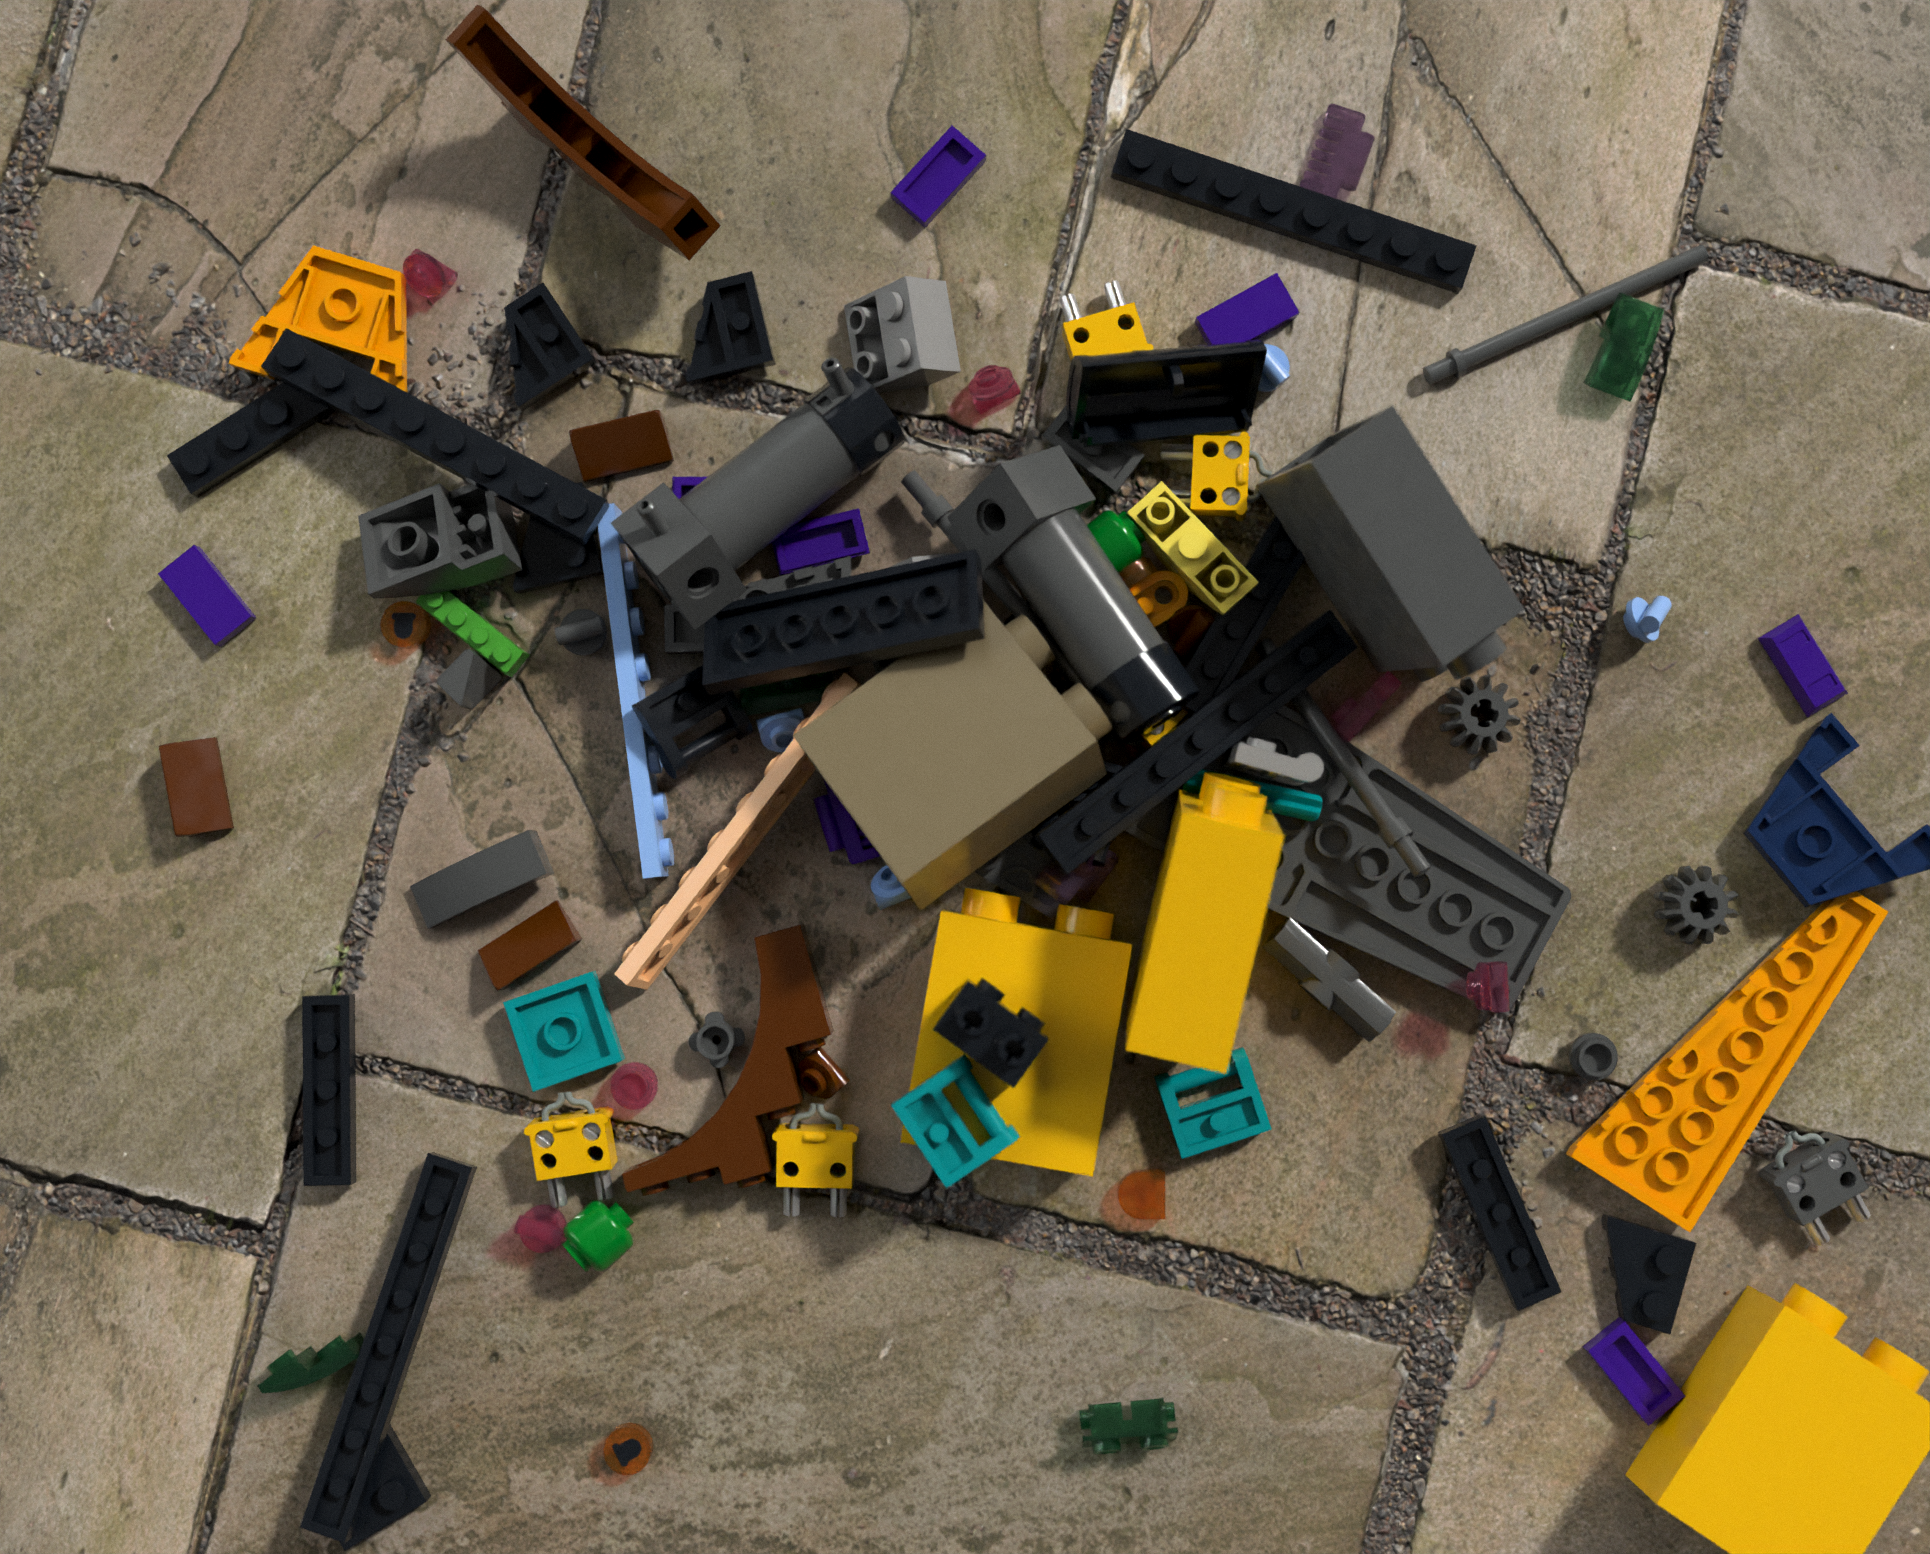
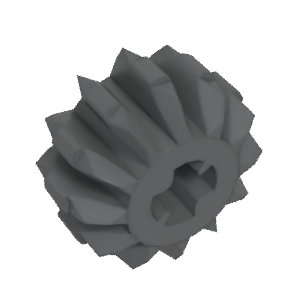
(1490, 703)
(1713, 908)

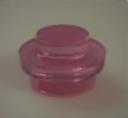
(634, 1085)

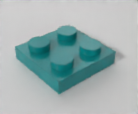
(564, 1031)

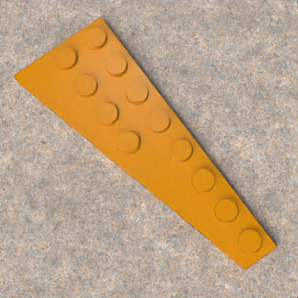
(1702, 1100)

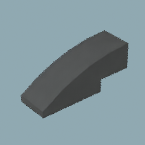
(482, 878)

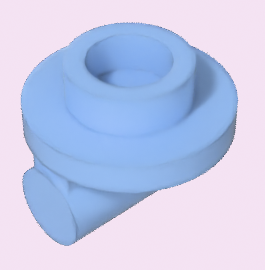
(1275, 369)
(1644, 619)
(778, 730)
(887, 888)

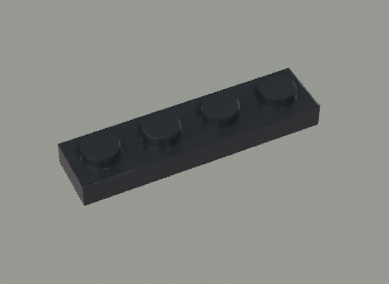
(245, 437)
(329, 1090)
(1499, 1212)

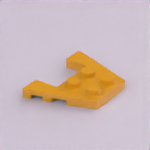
(338, 306)

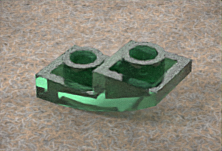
(1626, 347)
(308, 1366)

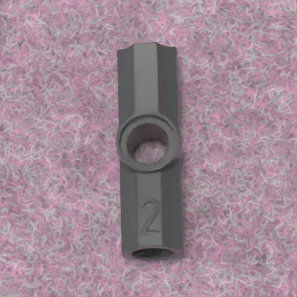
(1329, 979)

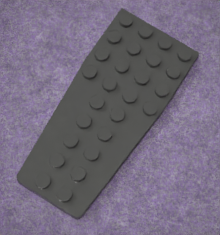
(1348, 885)

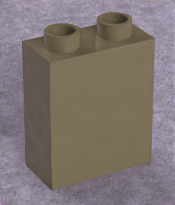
(958, 753)

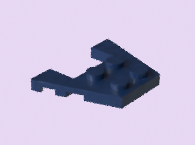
(1815, 836)

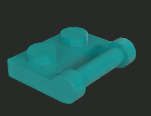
(1216, 1118)
(941, 1130)

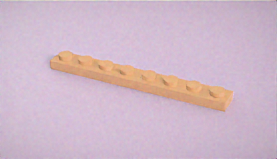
(725, 853)

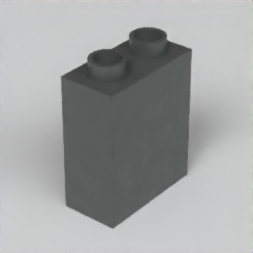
(1393, 550)

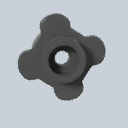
(703, 1040)

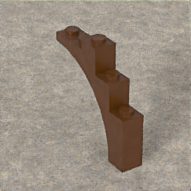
(585, 144)
(735, 1137)

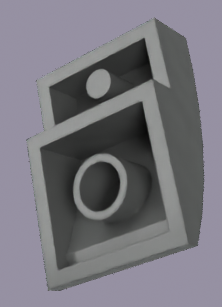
(438, 542)

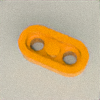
(1145, 595)

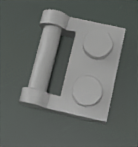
(1259, 759)

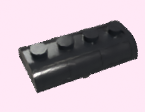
(1164, 393)

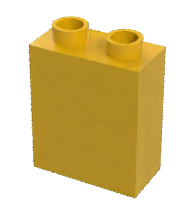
(1204, 924)
(1065, 978)
(1788, 1433)

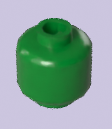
(1118, 538)
(598, 1236)

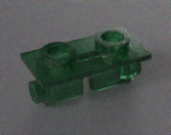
(1146, 1427)

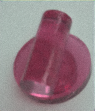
(427, 274)
(992, 387)
(1489, 986)
(541, 1228)

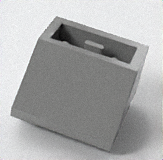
(903, 334)

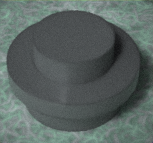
(1593, 1056)

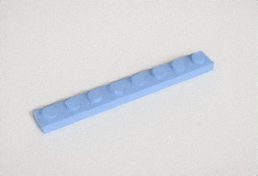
(632, 671)

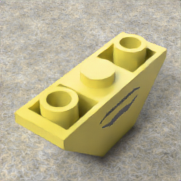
(1191, 550)

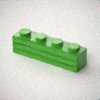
(474, 631)

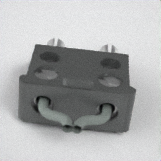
(1816, 1181)

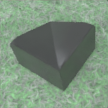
(469, 679)

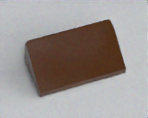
(621, 445)
(196, 787)
(528, 945)

